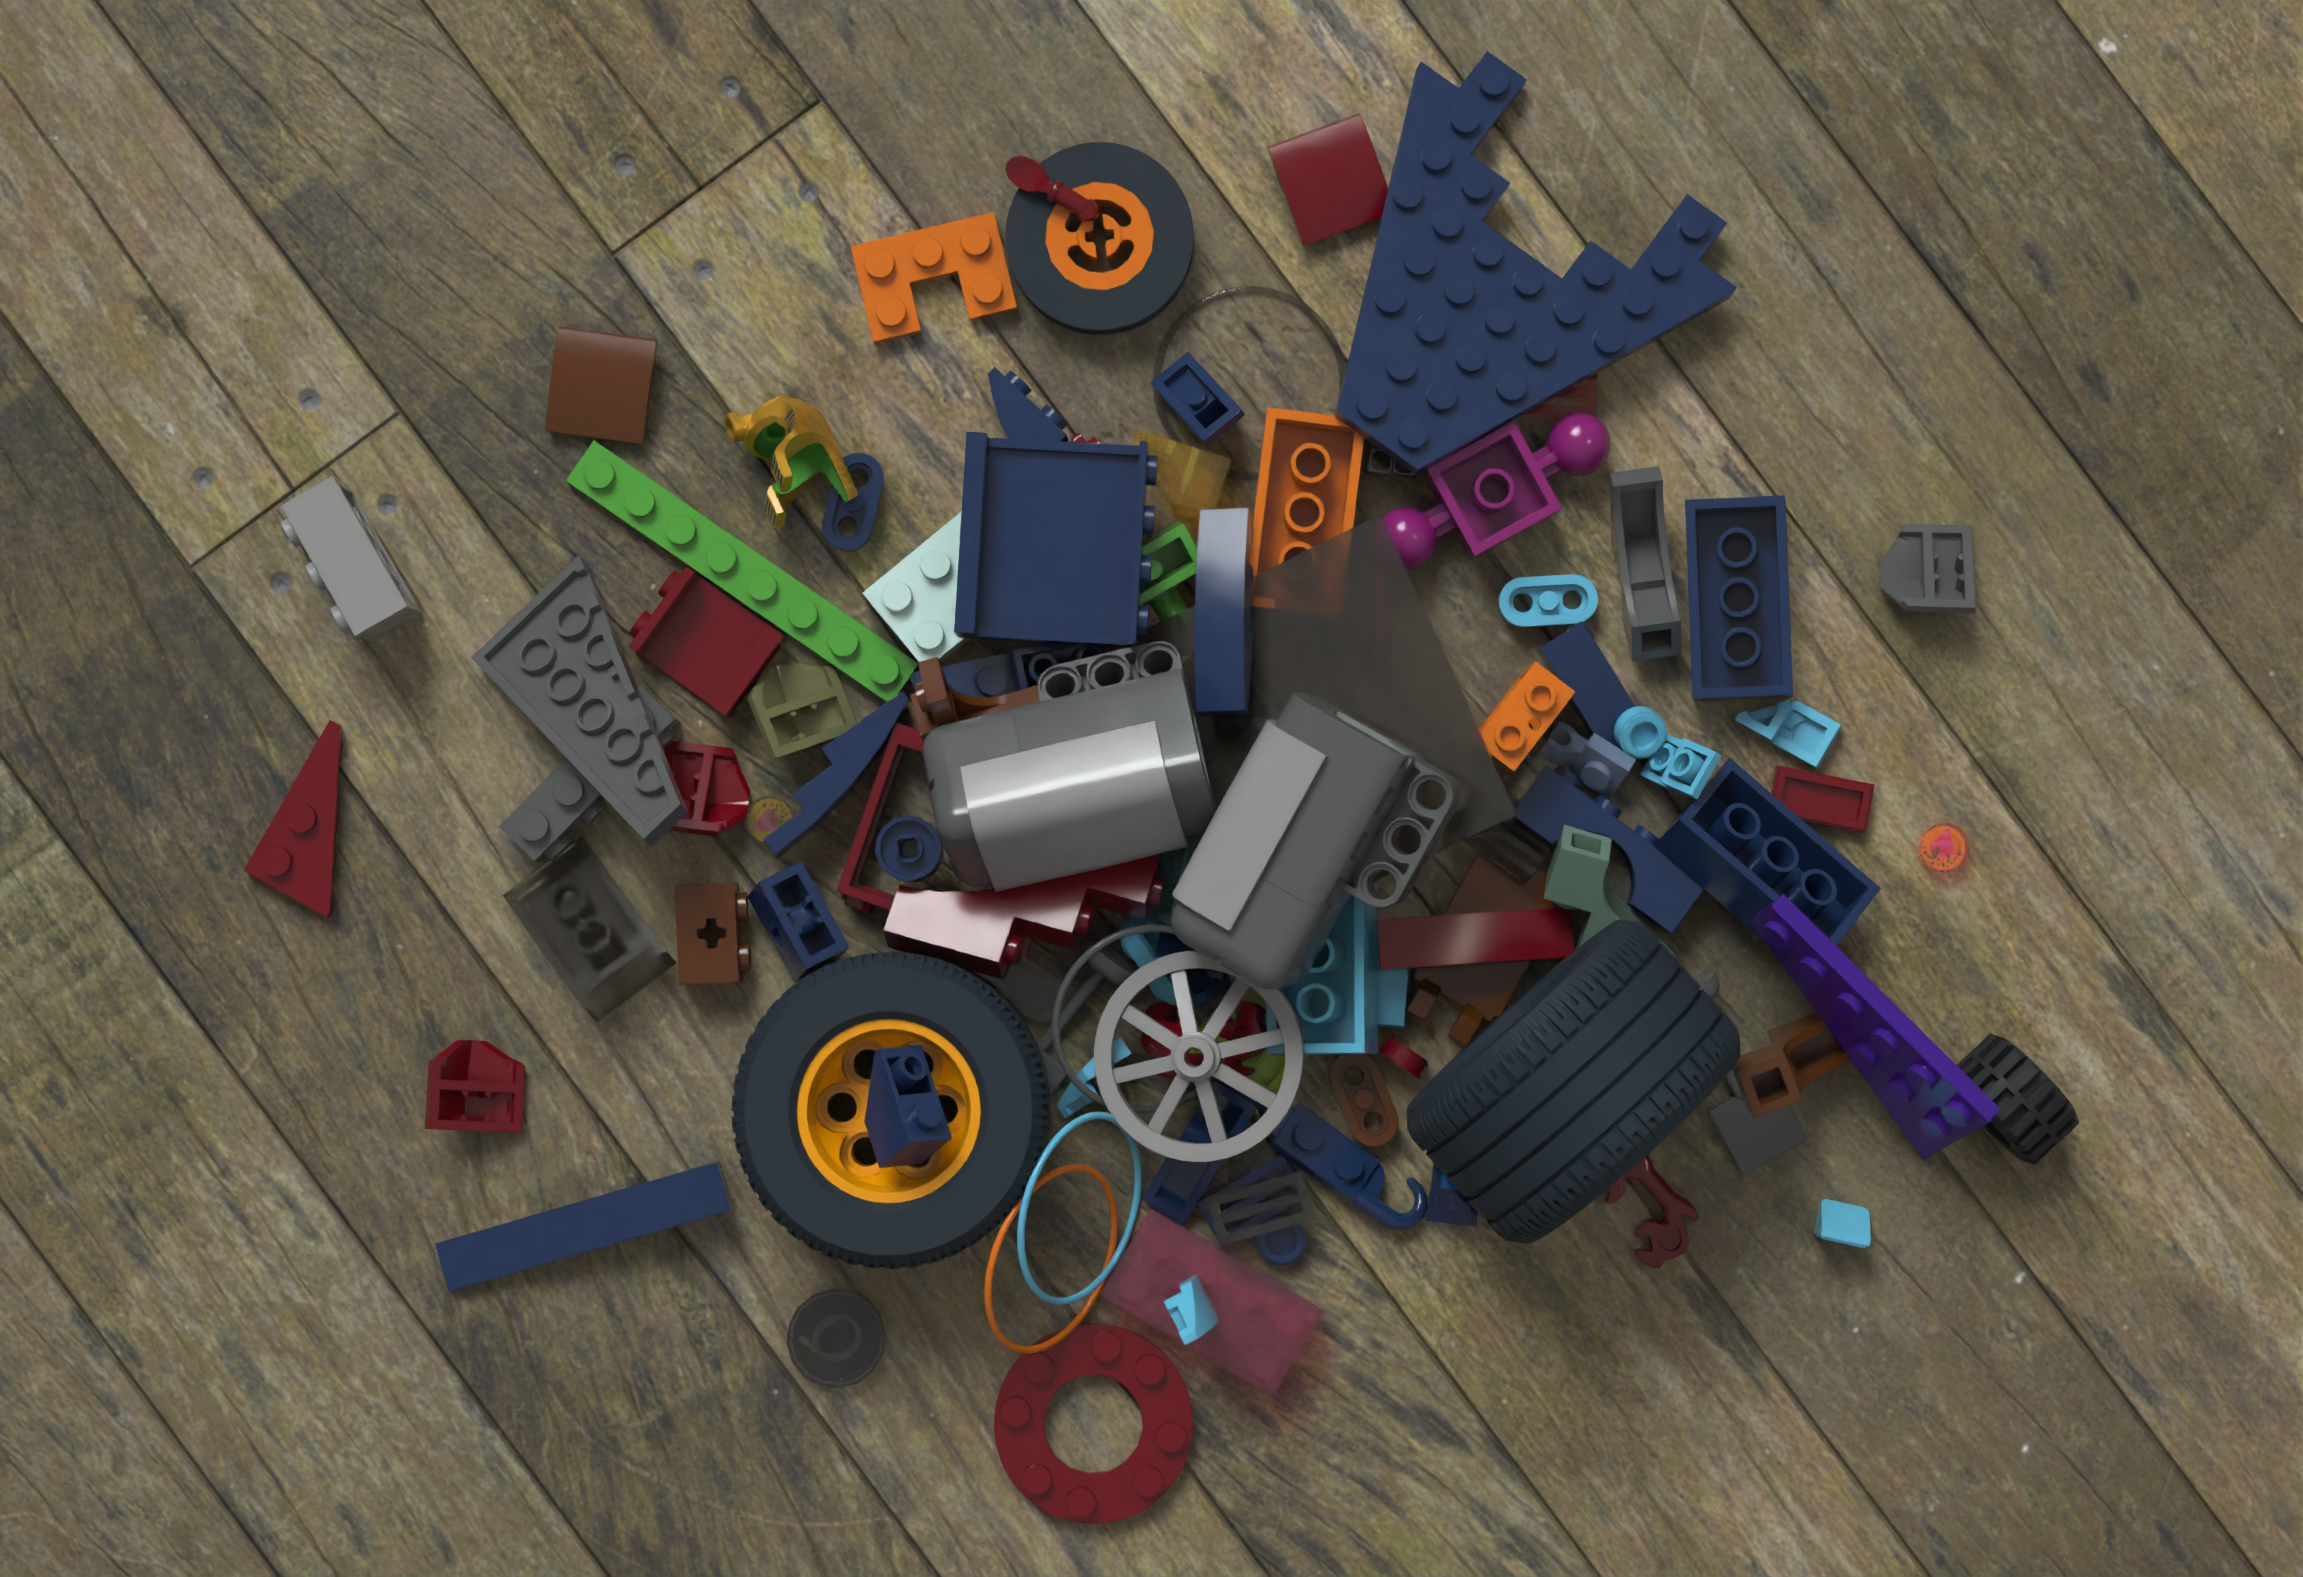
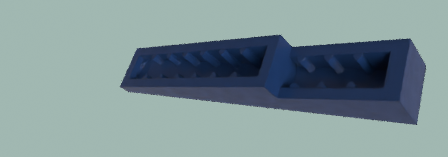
(584, 1226)

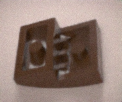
(601, 385)

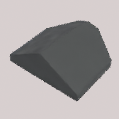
(1931, 569)

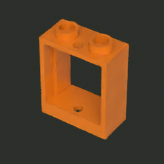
(1531, 700)

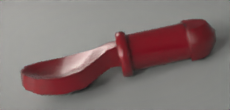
(1032, 177)

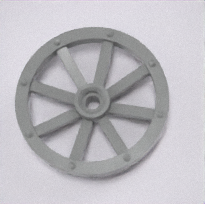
(1212, 1066)

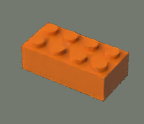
(1303, 485)

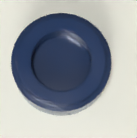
(1283, 1245)

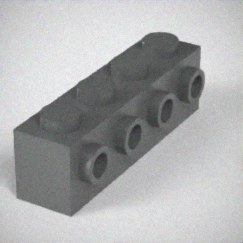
(568, 798)

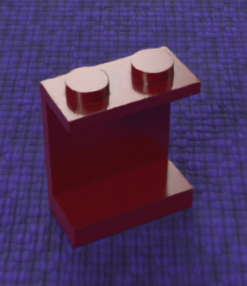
(705, 641)

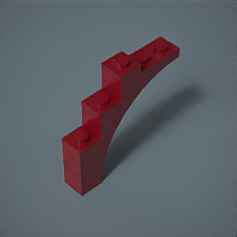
(982, 926)

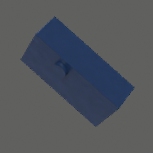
(1739, 598)
(1754, 849)

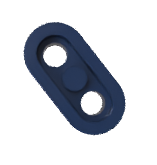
(861, 508)

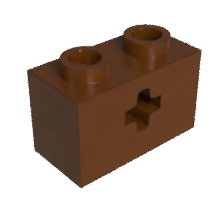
(694, 910)

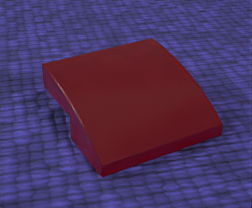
(1330, 178)

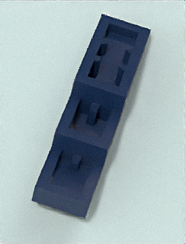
(1223, 612)
(849, 761)

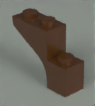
(1780, 1071)

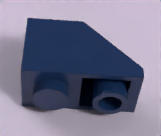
(904, 1108)

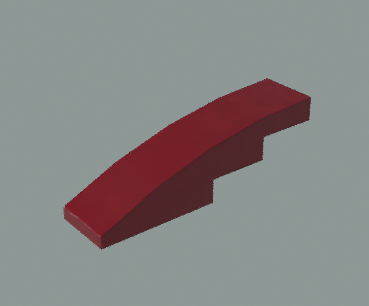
(1474, 938)

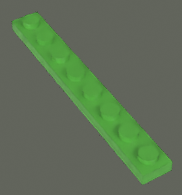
(742, 572)

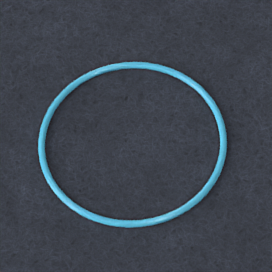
(1026, 1199)

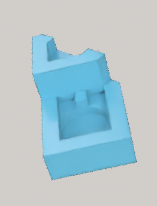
(1793, 729)
(1073, 1098)

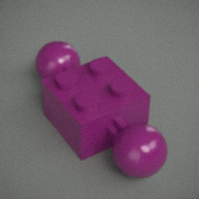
(1497, 488)

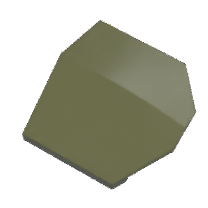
(799, 707)

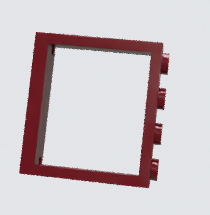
(860, 895)

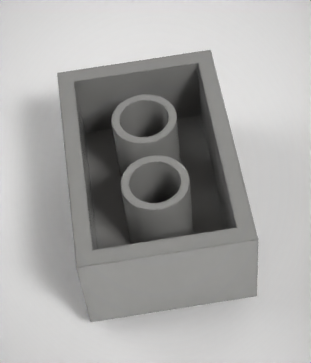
(349, 560)

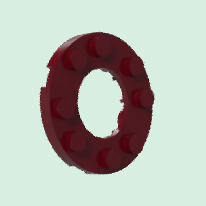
(1102, 1494)

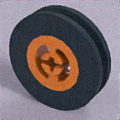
(1158, 232)

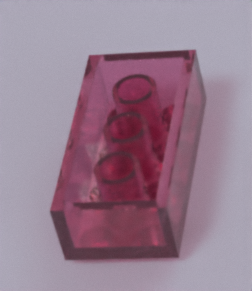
(1259, 1316)

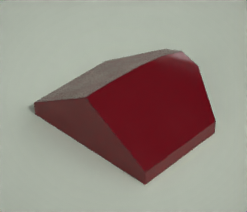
(710, 787)
(474, 1089)

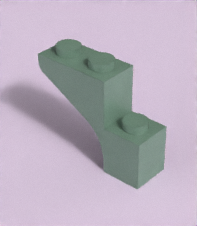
(1580, 881)

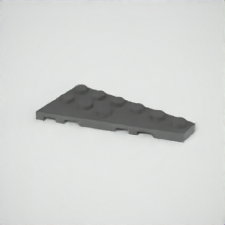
(576, 686)

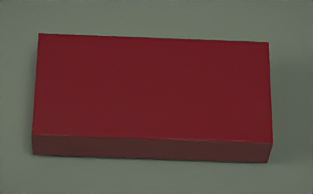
(1824, 798)

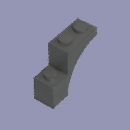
(1643, 564)

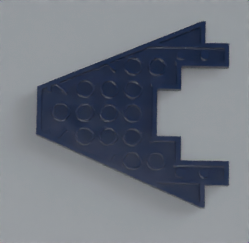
(1469, 325)

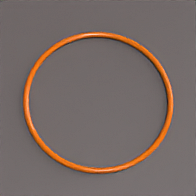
(1000, 1237)

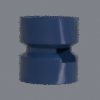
(909, 849)

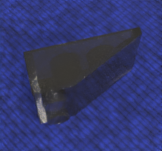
(589, 930)

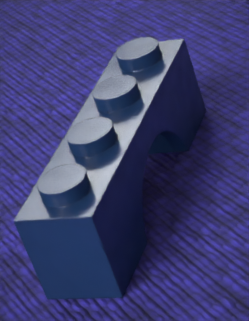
(1657, 884)

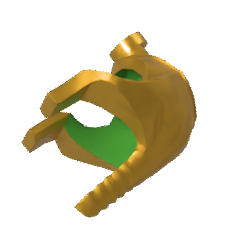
(798, 447)

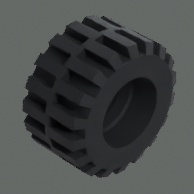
(2032, 1108)

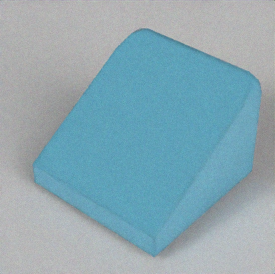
(1843, 1223)

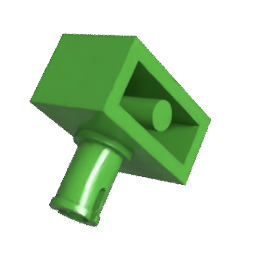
(1172, 562)

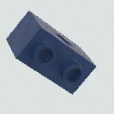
(797, 921)

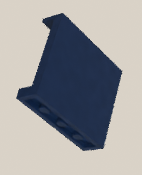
(1054, 541)

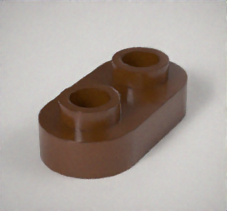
(1364, 1098)

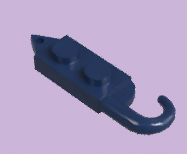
(1341, 1166)

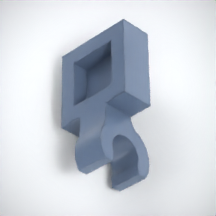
(1592, 760)

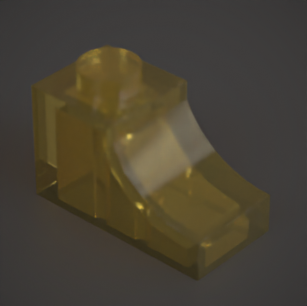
(1192, 474)

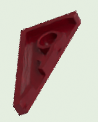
(299, 845)

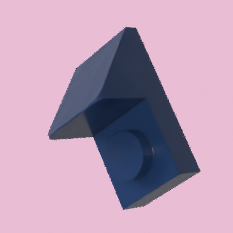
(1197, 399)

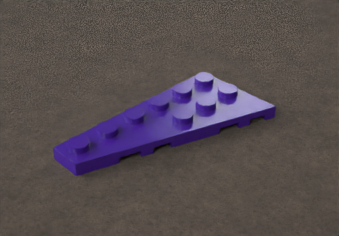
(1903, 1067)

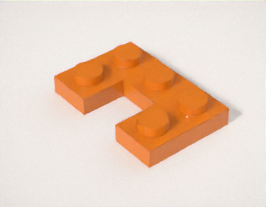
(959, 247)

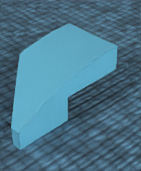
(1192, 1310)

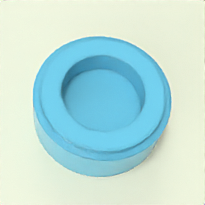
(1640, 732)

